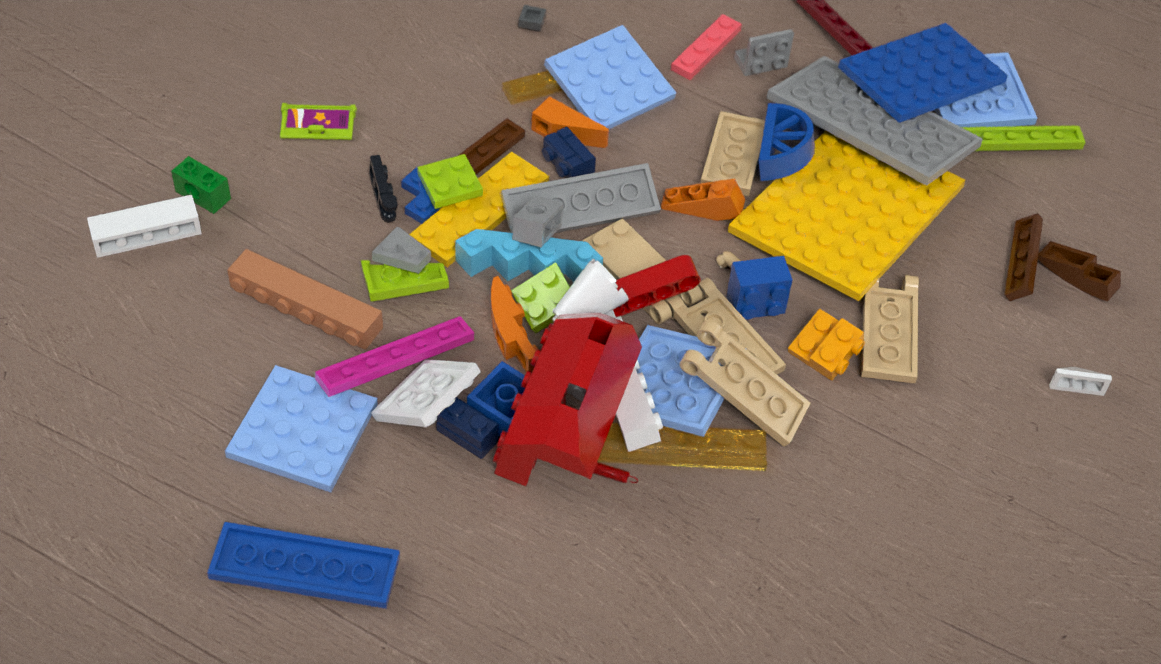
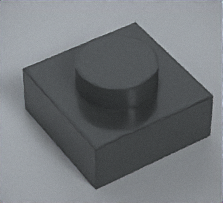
(532, 18)

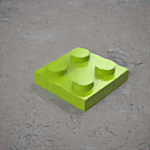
(450, 181)
(541, 295)

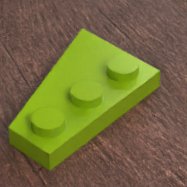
(391, 282)

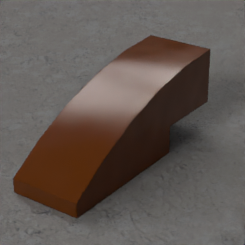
(1081, 270)

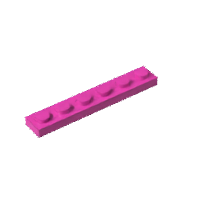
(394, 356)

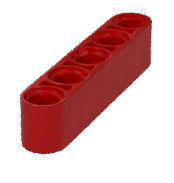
(657, 283)

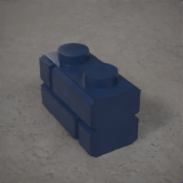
(568, 154)
(468, 428)

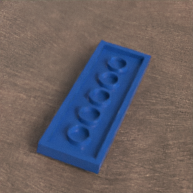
(304, 565)

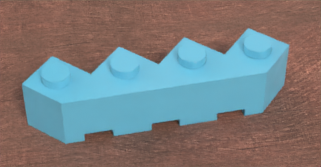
(511, 258)

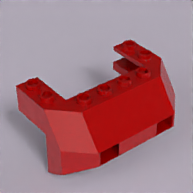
(580, 351)

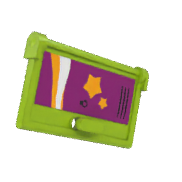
(332, 120)

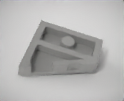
(402, 252)

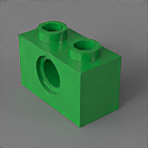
(205, 185)

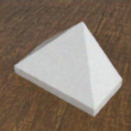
(1080, 381)

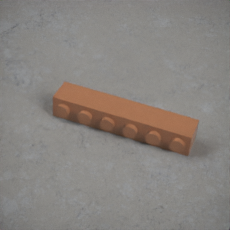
(305, 299)

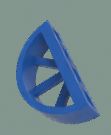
(790, 159)

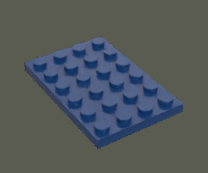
(922, 72)

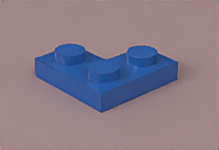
(421, 206)

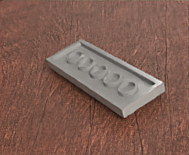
(592, 197)

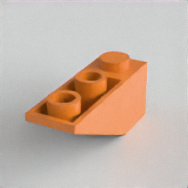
(555, 115)
(707, 200)

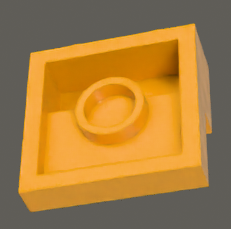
(827, 344)

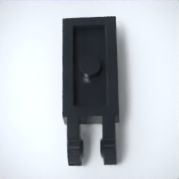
(382, 190)

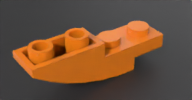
(507, 325)

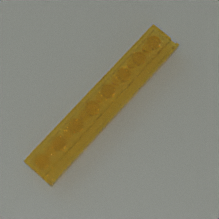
(717, 449)

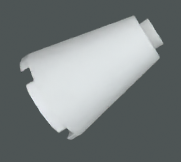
(591, 292)

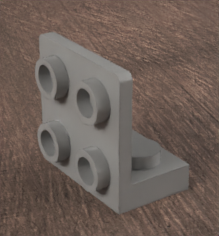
(765, 53)

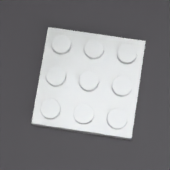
(426, 392)

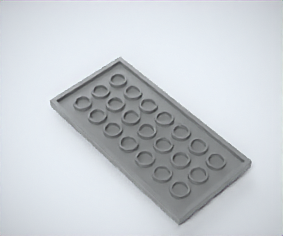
(918, 147)

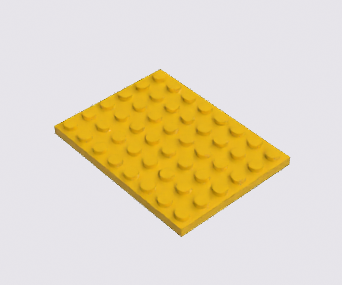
(843, 215)

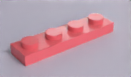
(706, 47)

